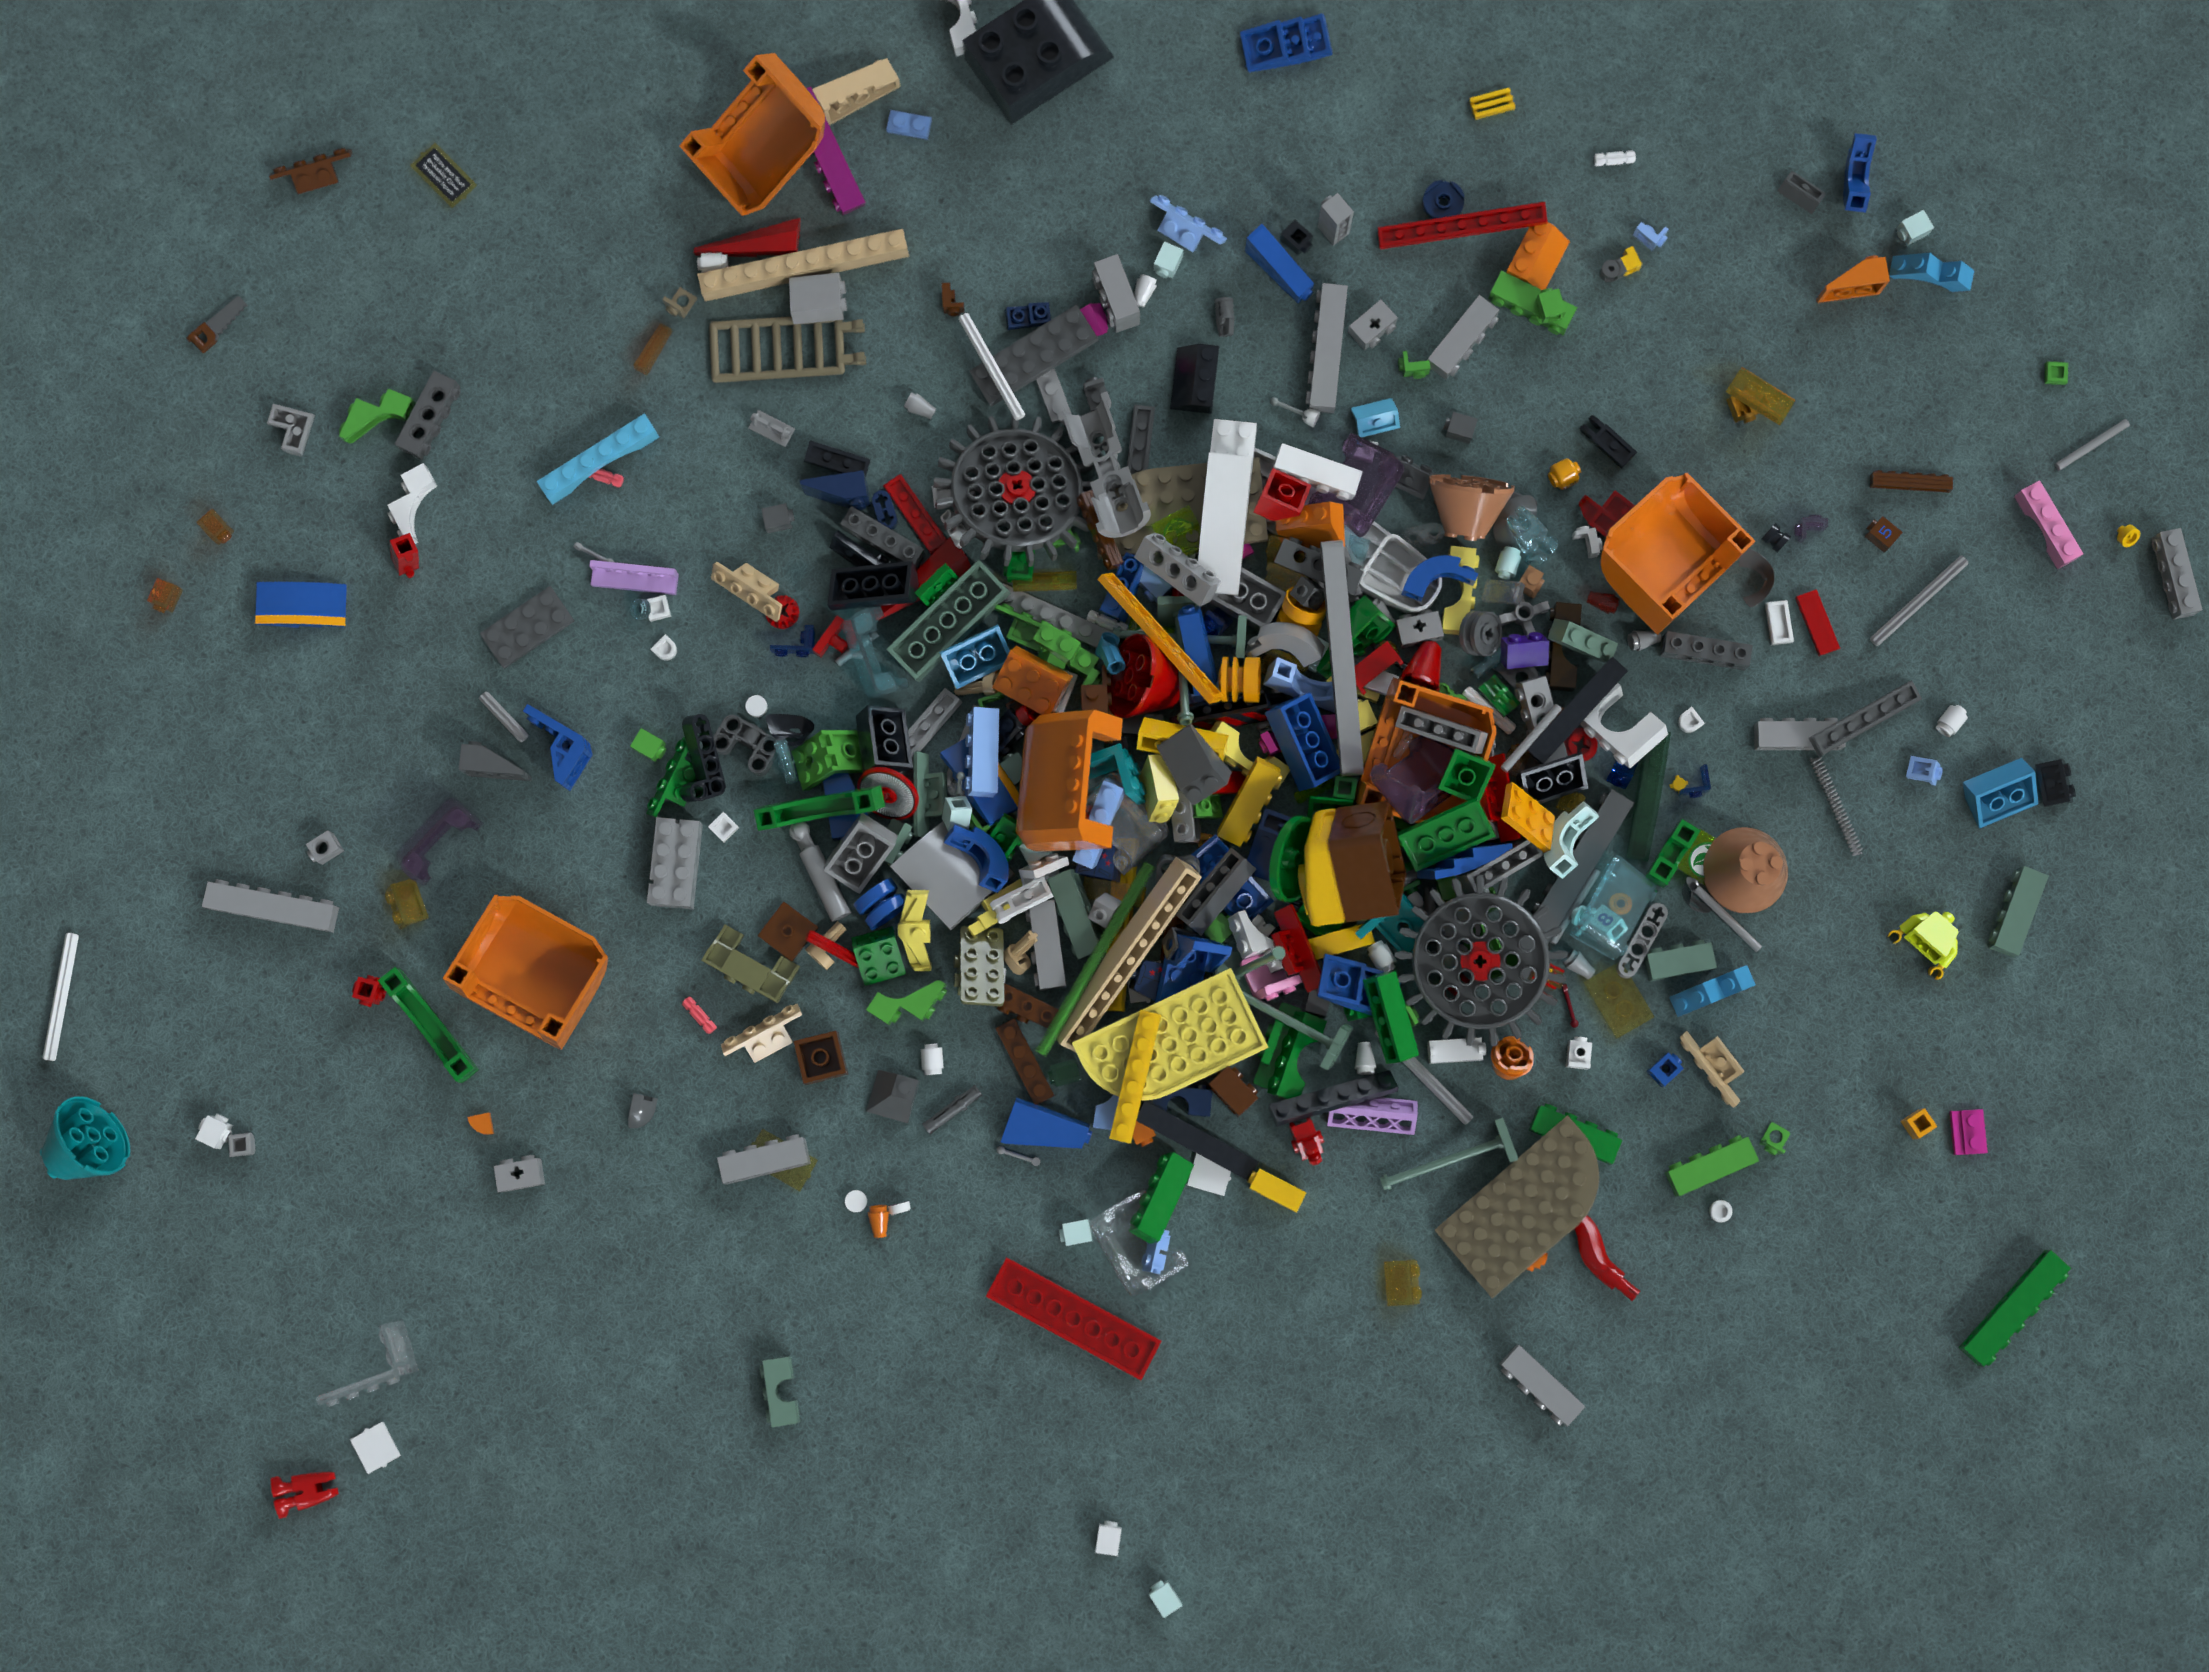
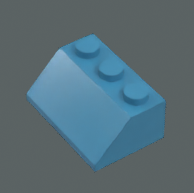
(975, 656)
(2001, 792)

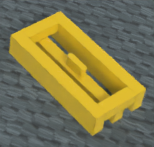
(1509, 98)

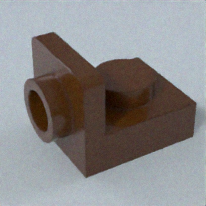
(948, 297)

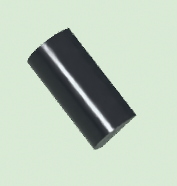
(873, 586)

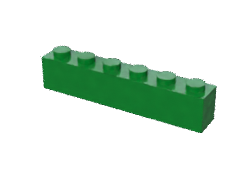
(2014, 1308)

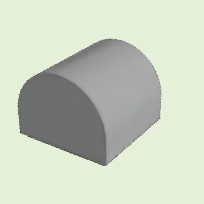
(241, 1144)

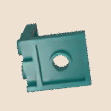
(1118, 758)
(1390, 926)

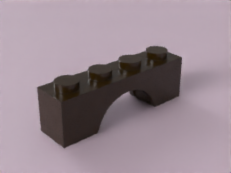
(1561, 672)

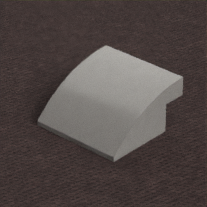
(947, 874)

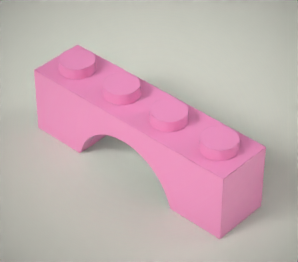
(2059, 540)

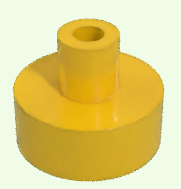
(2128, 535)

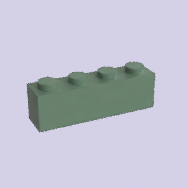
(1074, 909)
(2018, 911)

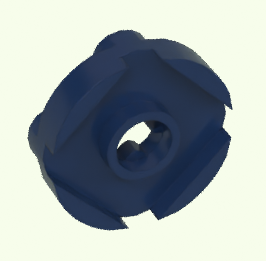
(1443, 189)

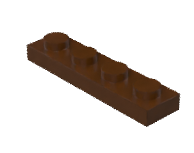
(1025, 1062)

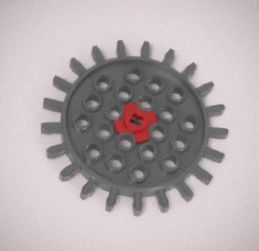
(1015, 490)
(1483, 1015)

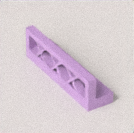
(634, 577)
(1374, 1109)

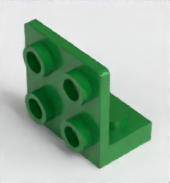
(878, 956)

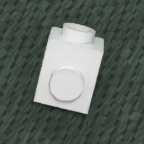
(1593, 543)

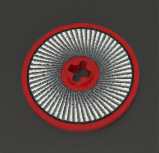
(903, 794)

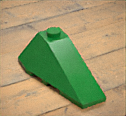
(1367, 627)

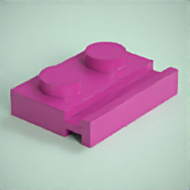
(1968, 1132)

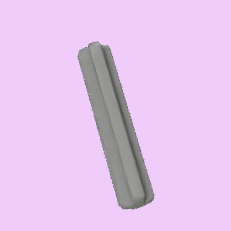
(504, 717)

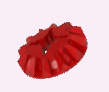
(792, 611)
(1590, 743)

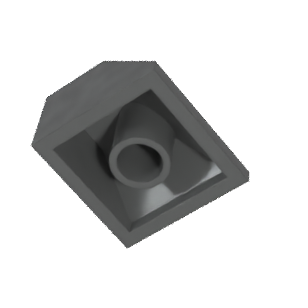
(893, 1096)

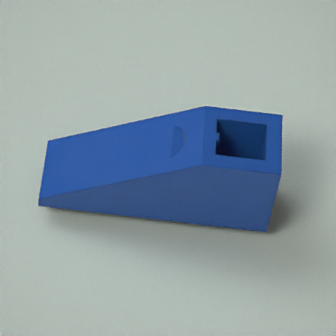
(1129, 574)

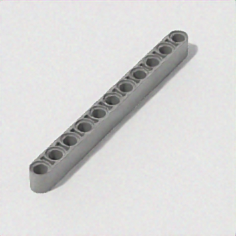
(1341, 658)

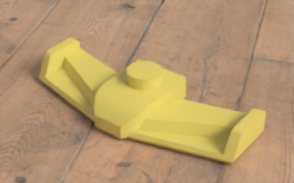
(914, 930)

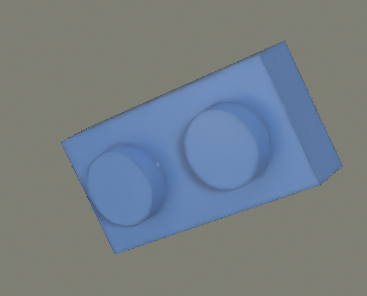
(909, 124)

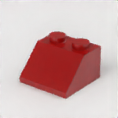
(1282, 496)

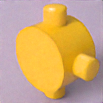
(1678, 783)

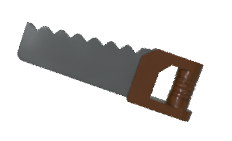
(217, 324)

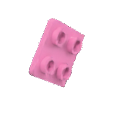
(1267, 984)

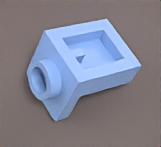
(1648, 237)
(1924, 770)

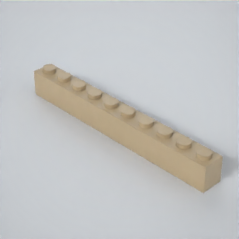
(808, 262)
(1129, 950)

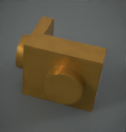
(1741, 411)

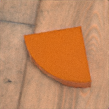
(482, 1123)

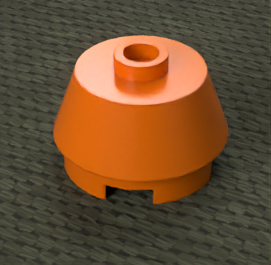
(1511, 1058)

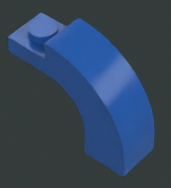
(1856, 177)
(1433, 569)
(986, 853)

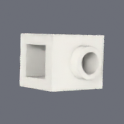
(214, 1131)

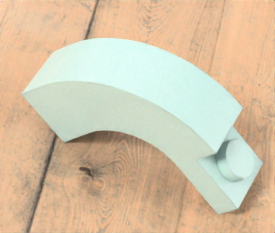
(1565, 832)

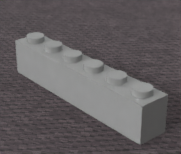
(1328, 347)
(269, 906)

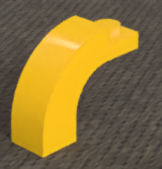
(1339, 942)

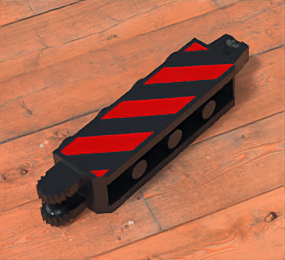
(1232, 713)

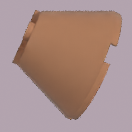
(1469, 503)
(1745, 870)

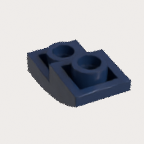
(1027, 316)

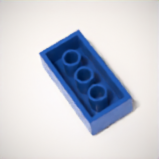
(1304, 741)

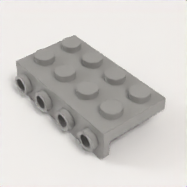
(1185, 827)

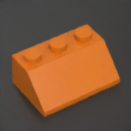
(1538, 255)
(1315, 524)

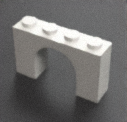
(1626, 745)

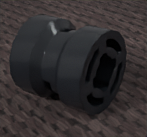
(1776, 537)

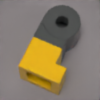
(1619, 268)

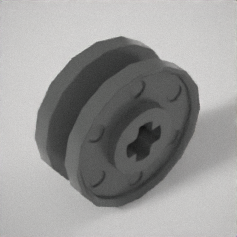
(1480, 633)

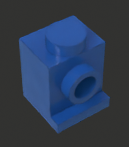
(1659, 1076)

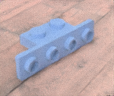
(1184, 228)

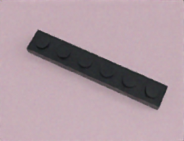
(1333, 1098)

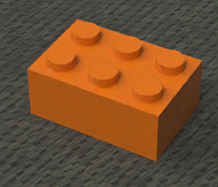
(1032, 681)

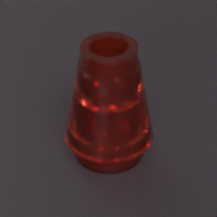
(1604, 601)

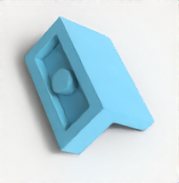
(1376, 417)

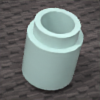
(1508, 563)

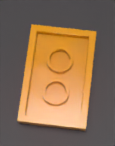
(1528, 817)

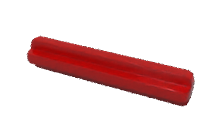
(832, 947)

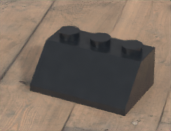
(1195, 378)
(884, 738)
(1554, 778)

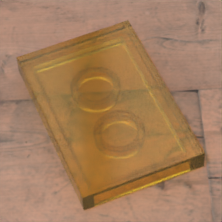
(1760, 396)
(1618, 1001)

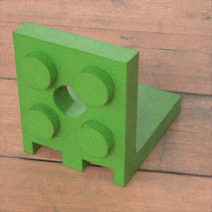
(828, 756)

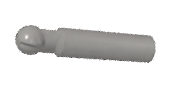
(814, 863)

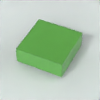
(2056, 373)

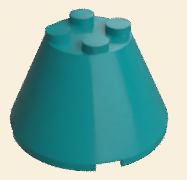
(84, 1141)

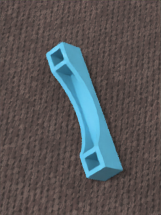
(572, 473)

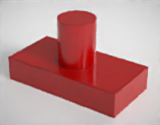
(831, 638)

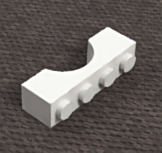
(963, 27)

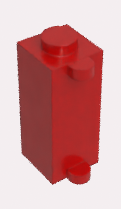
(404, 555)
(1375, 664)

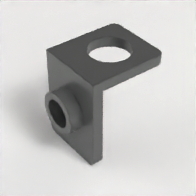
(1172, 935)

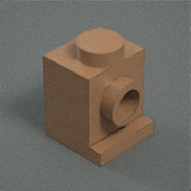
(1532, 581)

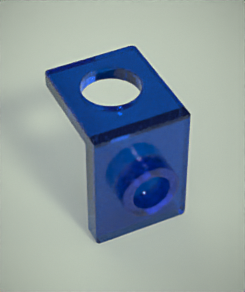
(1696, 792)

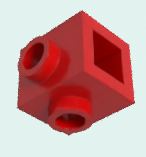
(362, 987)

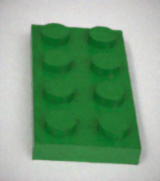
(1446, 834)

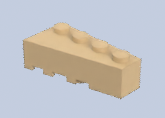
(856, 90)

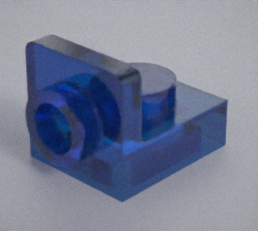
(1621, 774)

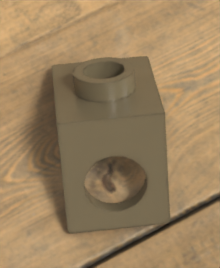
(675, 309)

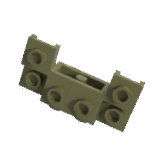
(741, 968)

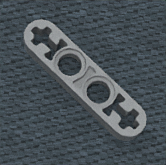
(1640, 939)

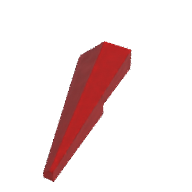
(771, 240)
(946, 553)

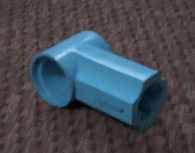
(1109, 652)

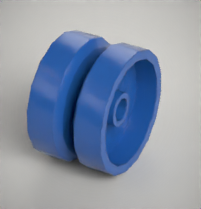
(880, 904)

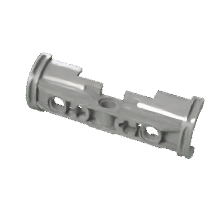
(1083, 432)

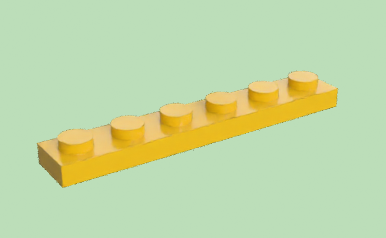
(1135, 1076)

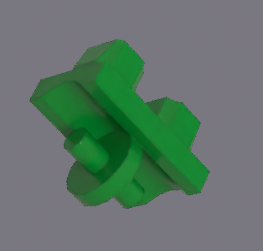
(1499, 696)

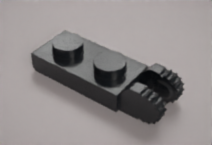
(1609, 442)

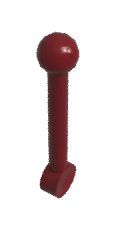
(1574, 1023)

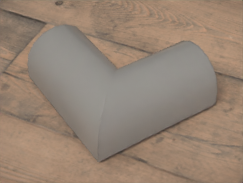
(297, 427)

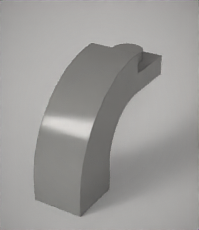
(1289, 637)

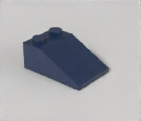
(840, 489)

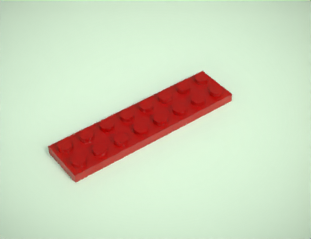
(1073, 1318)

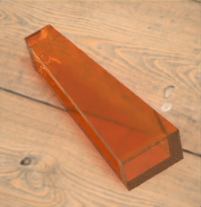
(652, 349)

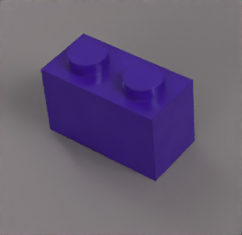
(1524, 650)

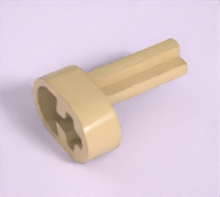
(984, 686)
(1016, 953)
(819, 954)

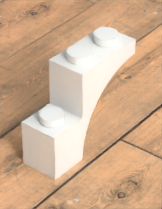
(417, 485)
(1251, 940)

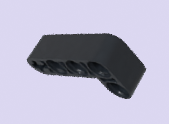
(699, 758)

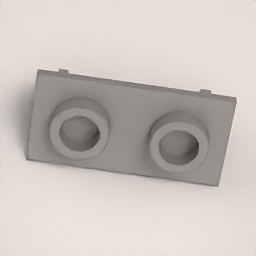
(771, 428)

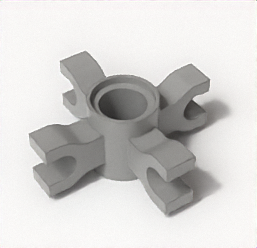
(1526, 623)

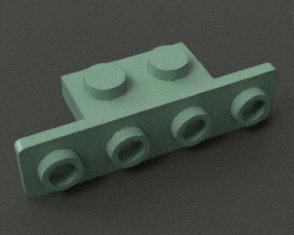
(931, 792)

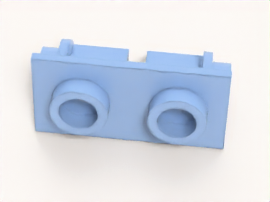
(1152, 1260)

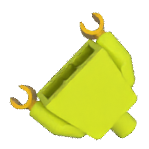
(1932, 937)

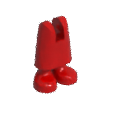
(307, 1489)

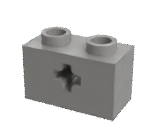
(1377, 314)
(1410, 637)
(506, 1177)

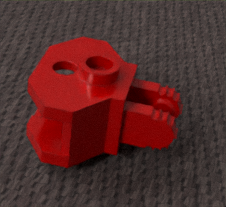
(1307, 1141)

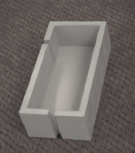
(674, 863)

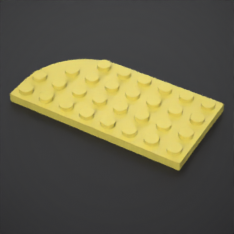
(1196, 1036)

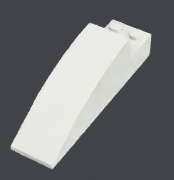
(1227, 501)

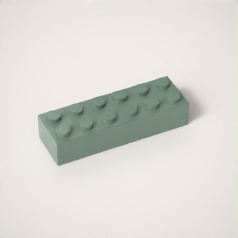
(948, 620)

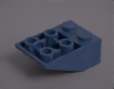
(1264, 842)

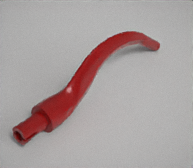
(1595, 1258)

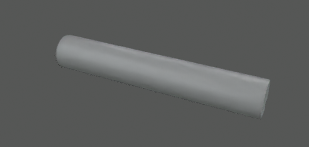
(847, 655)

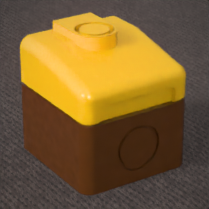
(1352, 865)

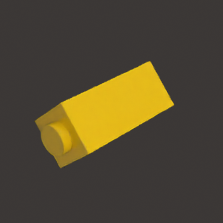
(1276, 1189)

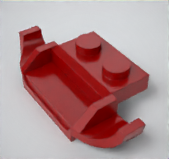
(1606, 516)

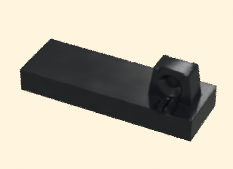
(835, 459)
(854, 552)

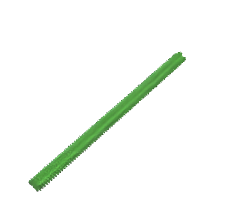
(1093, 961)

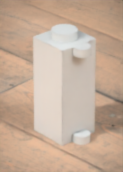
(1455, 1051)

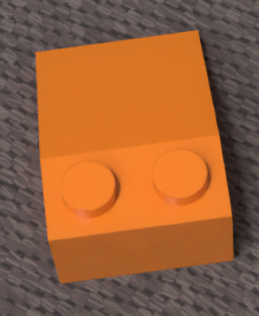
(1862, 280)

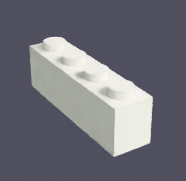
(1319, 472)

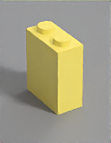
(1160, 789)

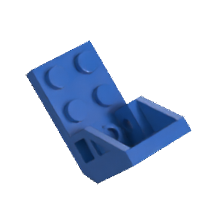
(566, 761)
(1190, 963)

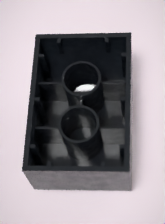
(1034, 54)

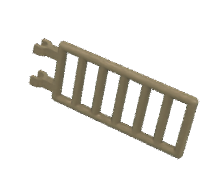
(841, 327)

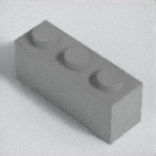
(1335, 218)

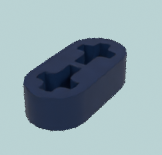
(889, 508)

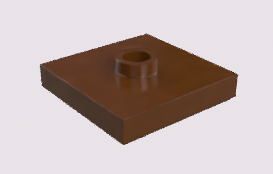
(787, 931)

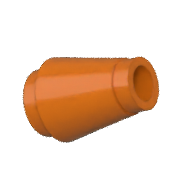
(878, 1219)

